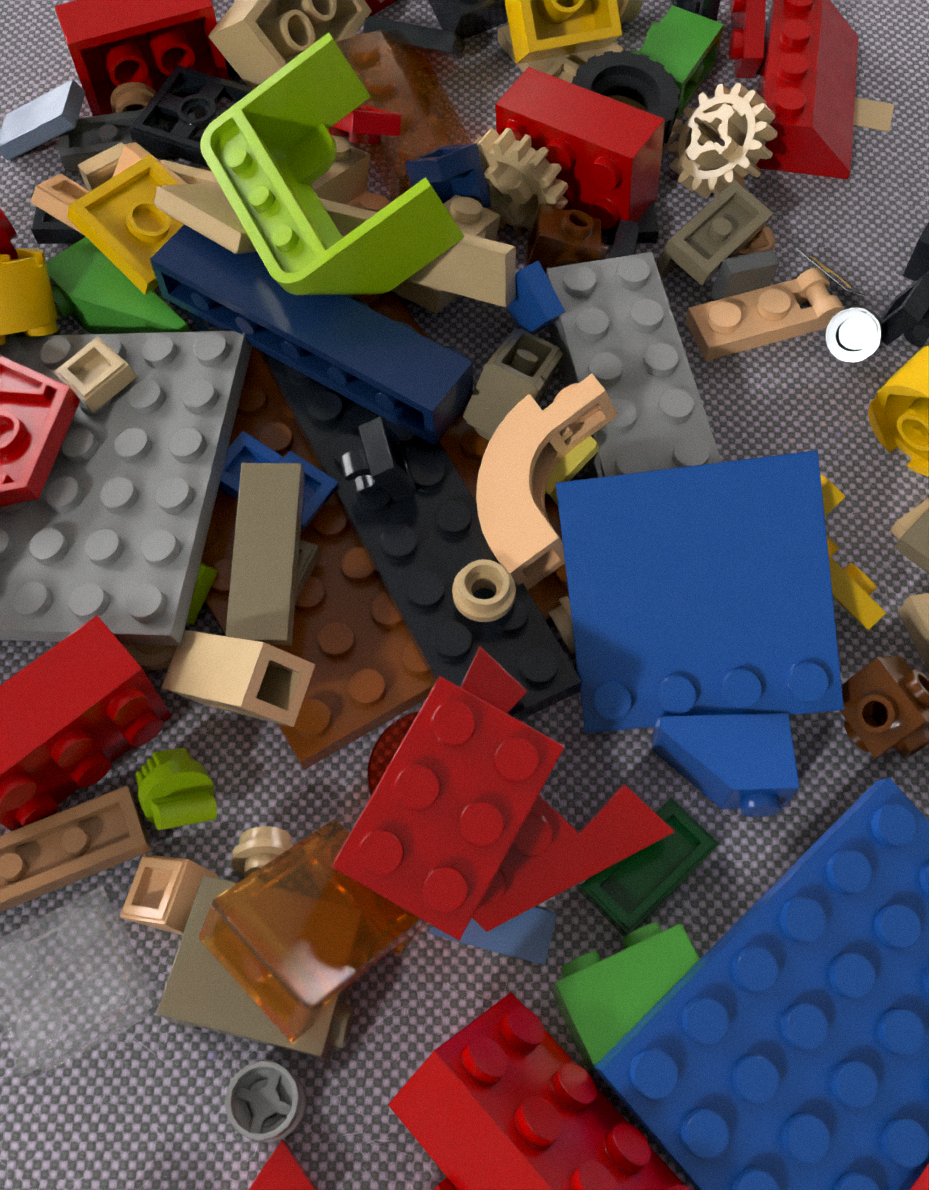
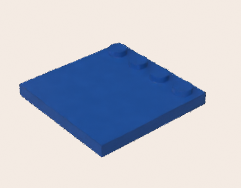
(701, 592)

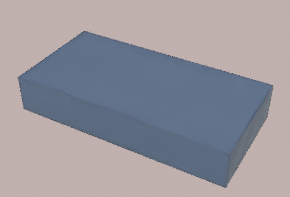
(41, 120)

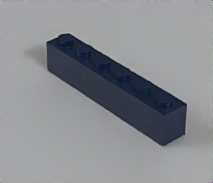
(321, 336)

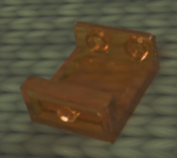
(303, 931)

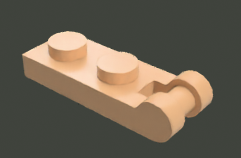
(763, 315)

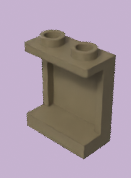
(208, 996)

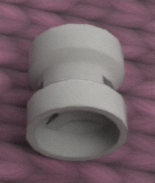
(254, 1097)

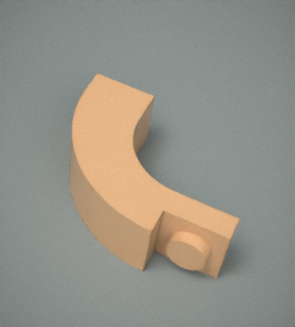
(517, 473)

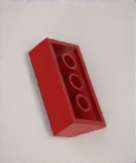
(809, 87)

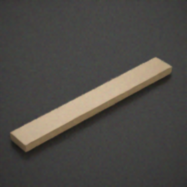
(469, 268)

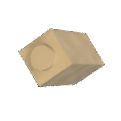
(239, 676)

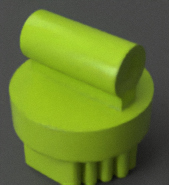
(175, 790)

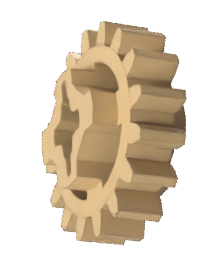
(736, 118)
(518, 179)

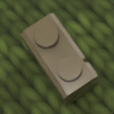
(515, 370)

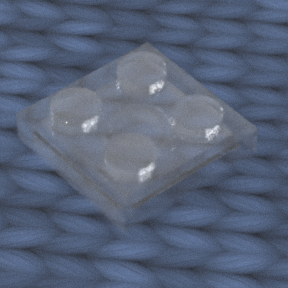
(69, 983)

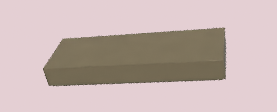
(266, 553)

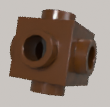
(564, 238)
(887, 708)

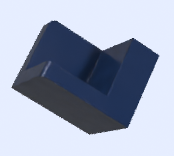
(452, 172)

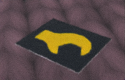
(830, 272)

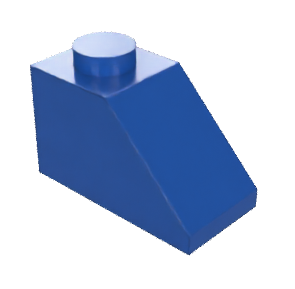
(732, 758)

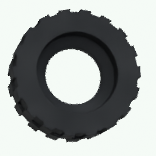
(634, 78)

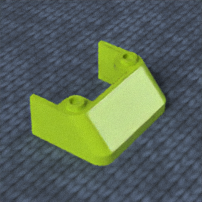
(279, 144)

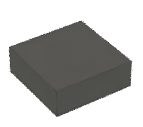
(744, 274)

